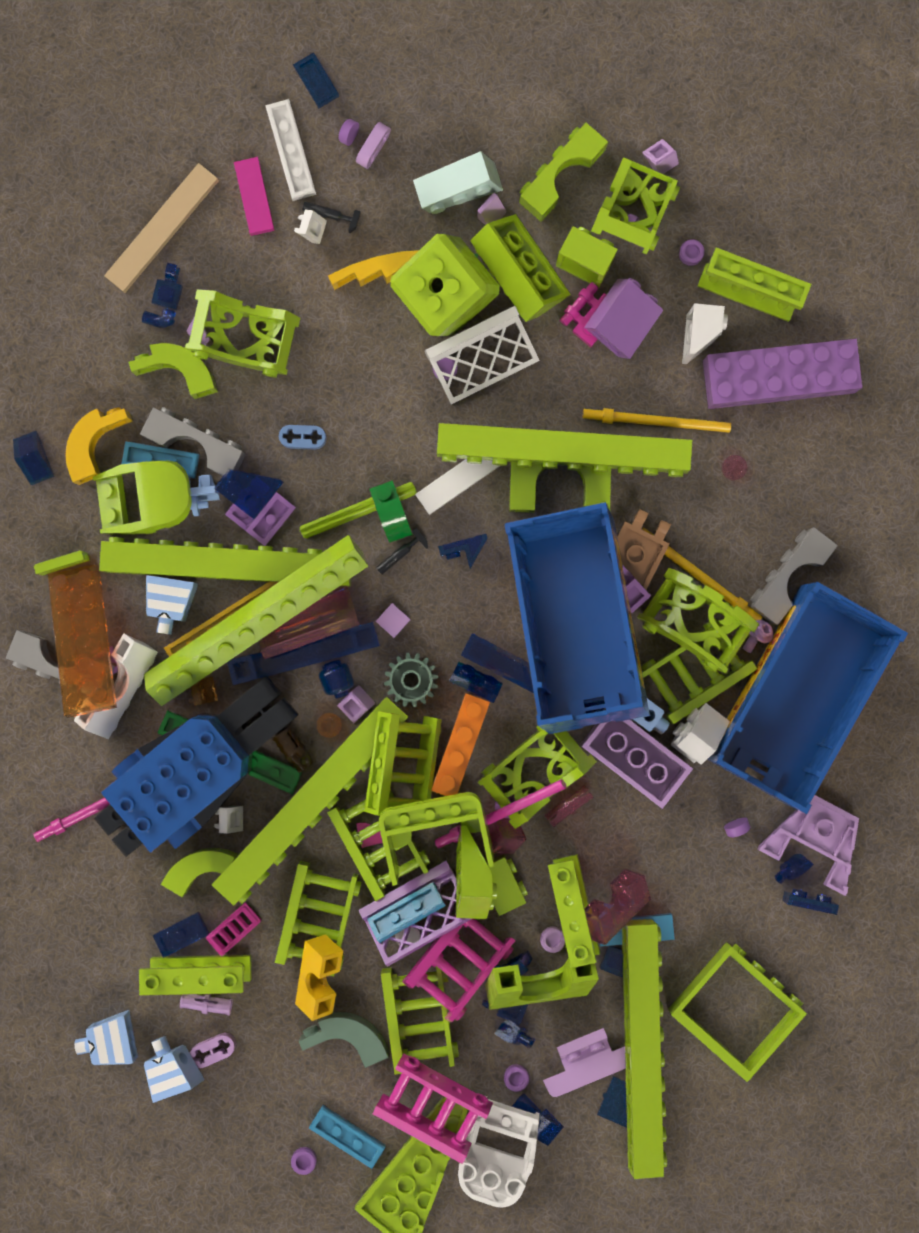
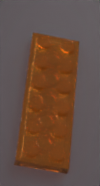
(81, 641)

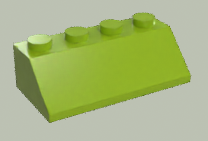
(519, 267)

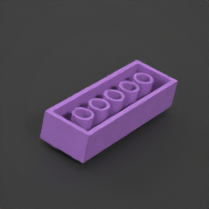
(782, 373)

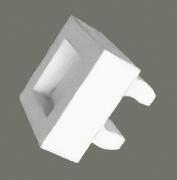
(311, 226)
(230, 819)

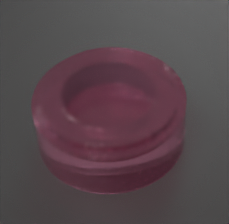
(734, 467)

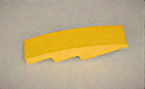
(371, 269)

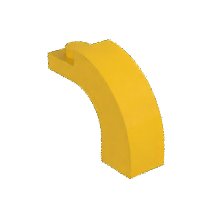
(83, 440)

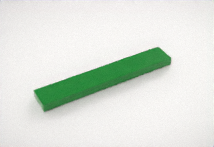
(263, 766)

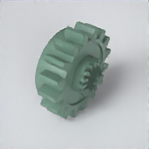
(398, 685)

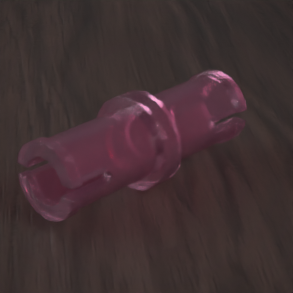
(569, 806)

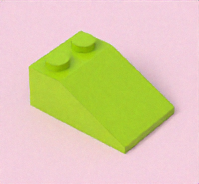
(473, 880)

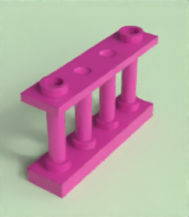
(434, 957)
(419, 1126)

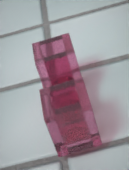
(628, 898)

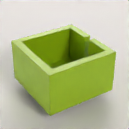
(586, 256)

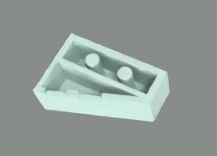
(458, 183)

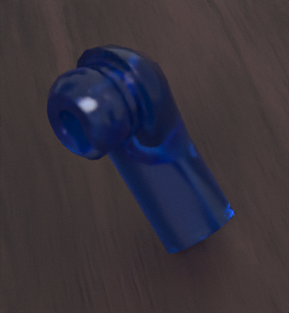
(159, 321)

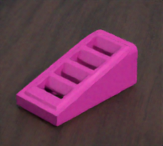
(217, 944)

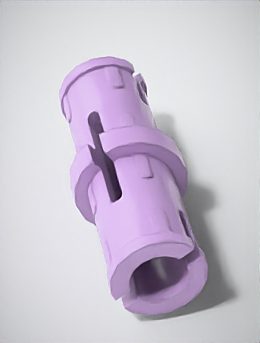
(206, 1003)

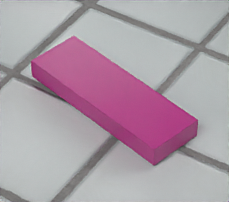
(254, 196)

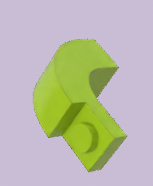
(173, 356)
(198, 862)

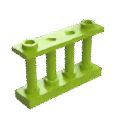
(753, 285)
(698, 695)
(383, 758)
(366, 861)
(571, 900)
(300, 901)
(195, 975)
(398, 1031)

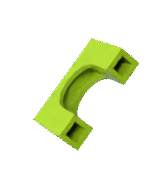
(523, 487)
(509, 989)

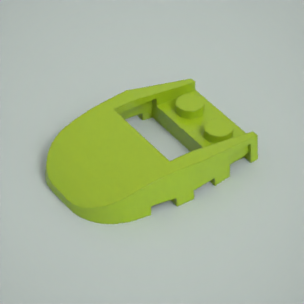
(161, 491)

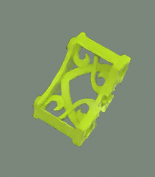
(628, 181)
(223, 304)
(733, 618)
(571, 771)

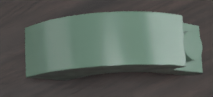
(352, 1028)

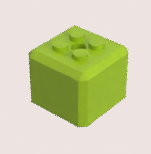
(465, 289)

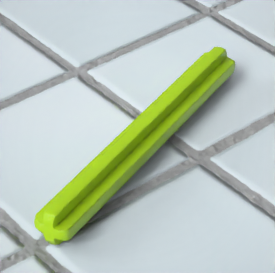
(350, 513)

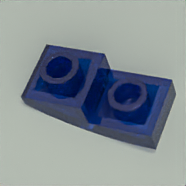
(548, 1125)

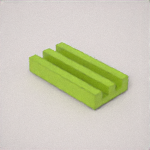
(61, 562)

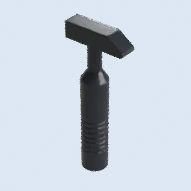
(333, 214)
(402, 551)

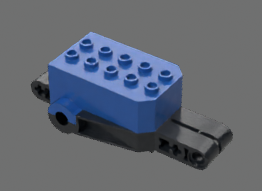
(189, 772)

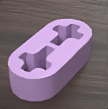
(373, 145)
(214, 1055)

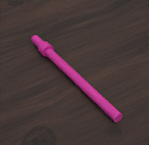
(506, 810)
(59, 825)

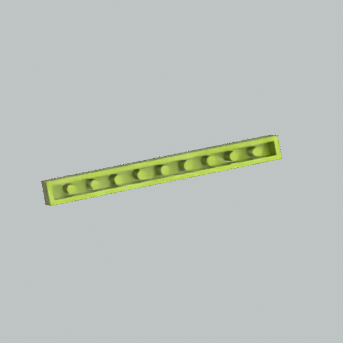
(564, 449)
(202, 562)
(255, 620)
(302, 810)
(643, 1049)

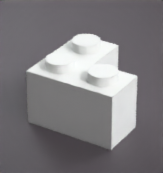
(700, 734)

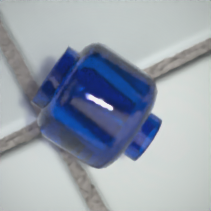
(336, 678)

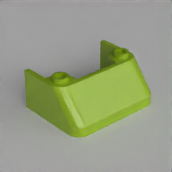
(399, 821)

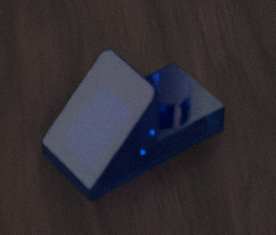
(471, 546)

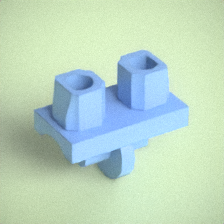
(203, 494)

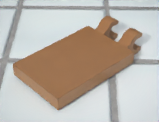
(640, 550)

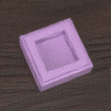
(393, 620)

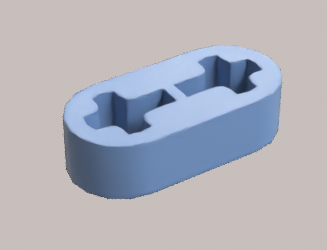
(302, 430)

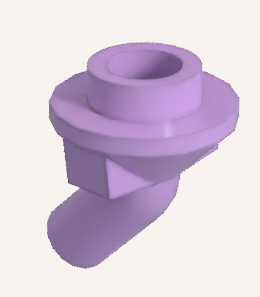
(763, 634)

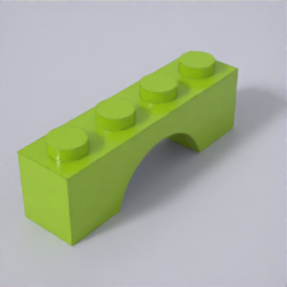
(583, 149)

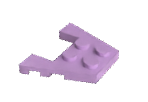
(824, 830)

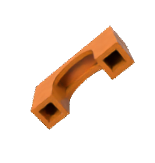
(460, 745)

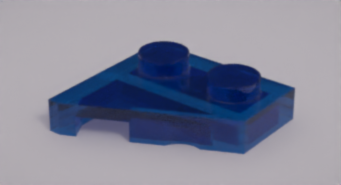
(248, 490)

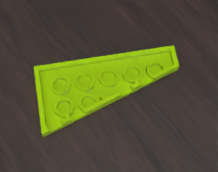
(409, 1183)

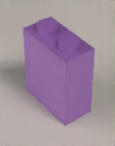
(624, 317)

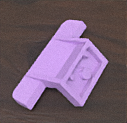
(585, 1062)

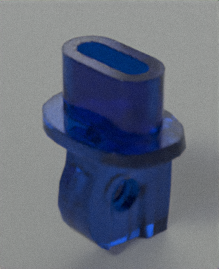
(793, 868)
(514, 1034)

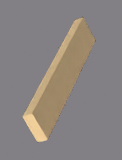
(161, 228)

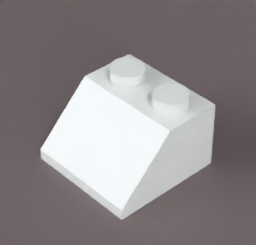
(702, 328)

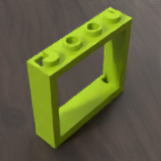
(774, 1038)

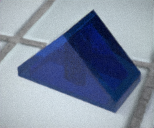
(32, 458)

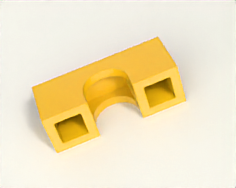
(319, 959)

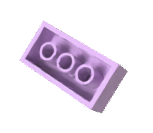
(637, 759)

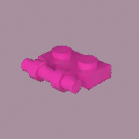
(572, 313)

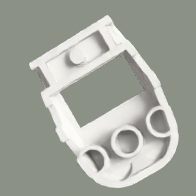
(494, 1174)

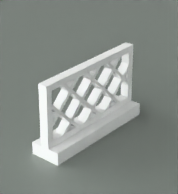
(473, 335)

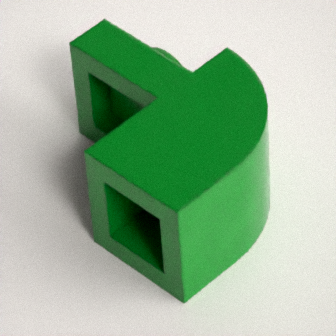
(390, 511)

